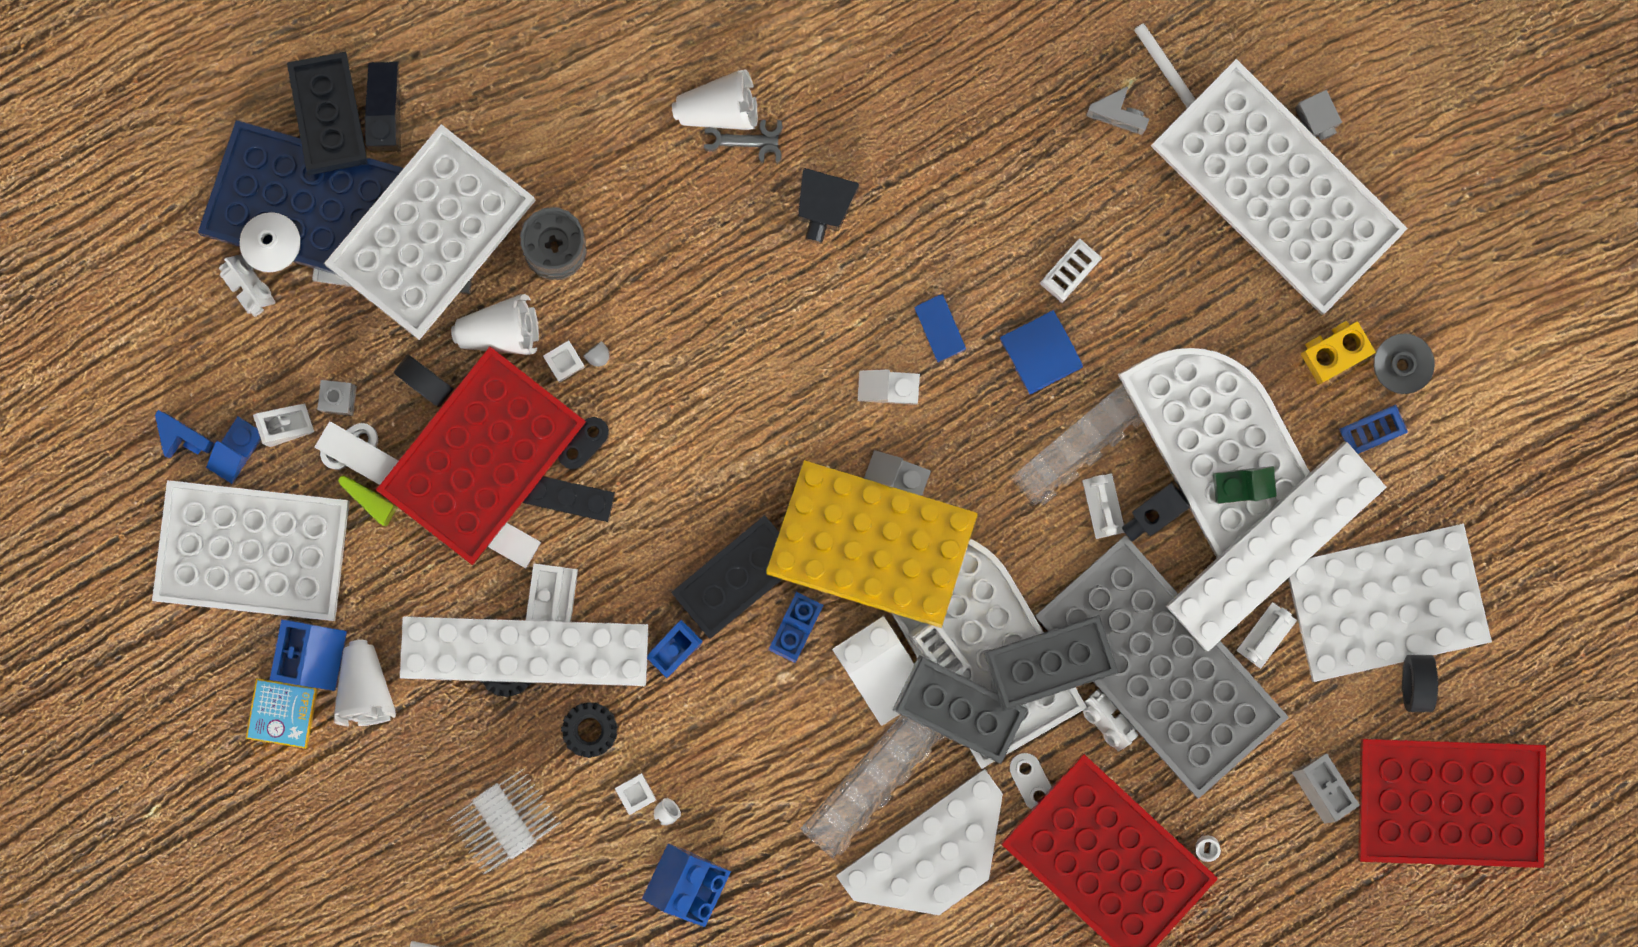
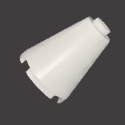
(719, 104)
(503, 326)
(362, 688)

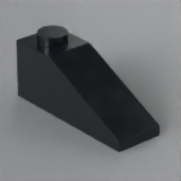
(383, 107)

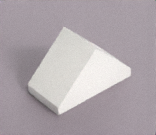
(283, 424)

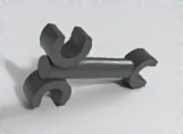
(767, 140)

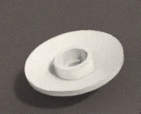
(279, 252)

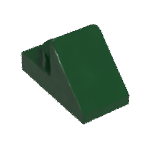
(1244, 485)

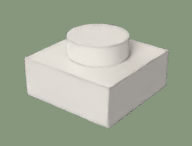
(564, 361)
(635, 794)

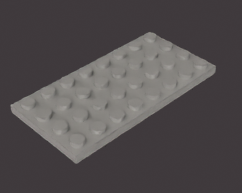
(1184, 701)

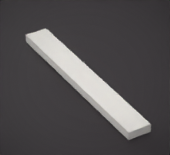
(377, 465)

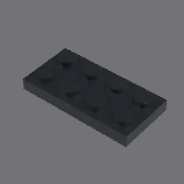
(327, 113)
(730, 579)

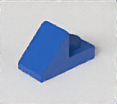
(173, 432)
(234, 450)
(674, 649)

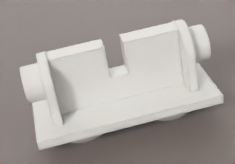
(238, 274)
(1103, 506)
(1266, 635)
(1117, 730)

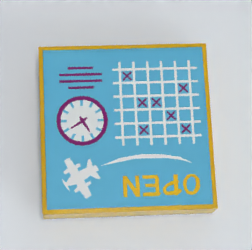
(281, 713)

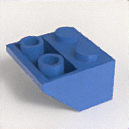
(308, 655)
(686, 885)

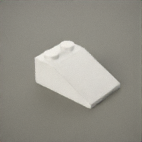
(876, 667)

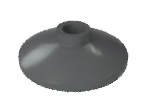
(1416, 355)

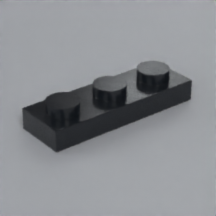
(572, 499)

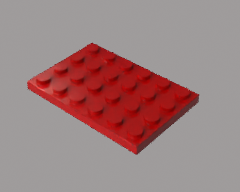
(481, 455)
(1452, 803)
(1108, 858)

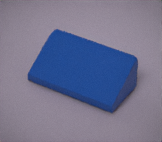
(940, 328)

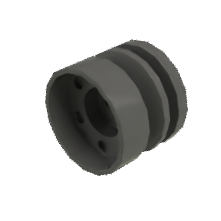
(553, 226)

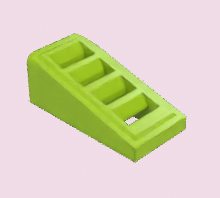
(376, 505)

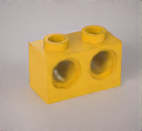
(1339, 356)

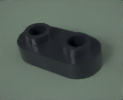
(585, 445)

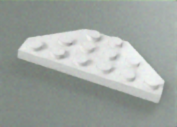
(933, 856)

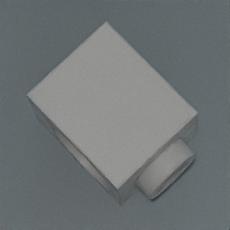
(1319, 115)
(337, 398)

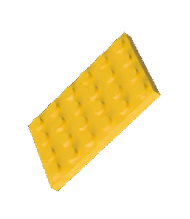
(872, 544)

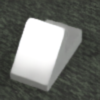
(888, 387)

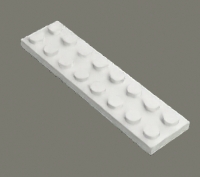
(1276, 546)
(524, 651)

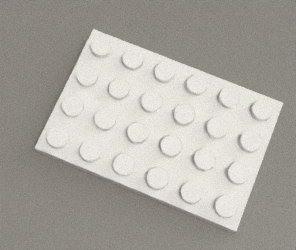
(430, 231)
(251, 550)
(1388, 603)

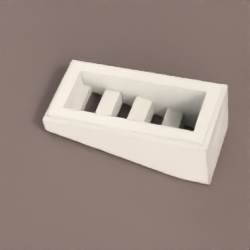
(1055, 289)
(922, 630)

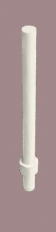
(1165, 65)

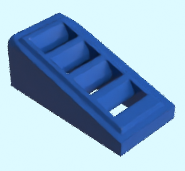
(1396, 417)

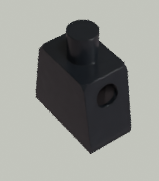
(824, 203)
(1168, 504)

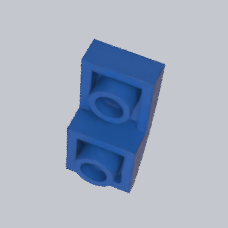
(795, 627)

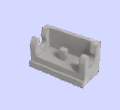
(1325, 789)

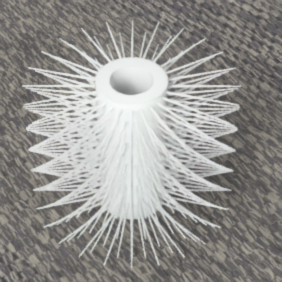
(504, 822)

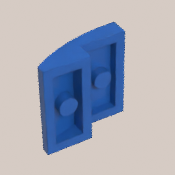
(1041, 352)

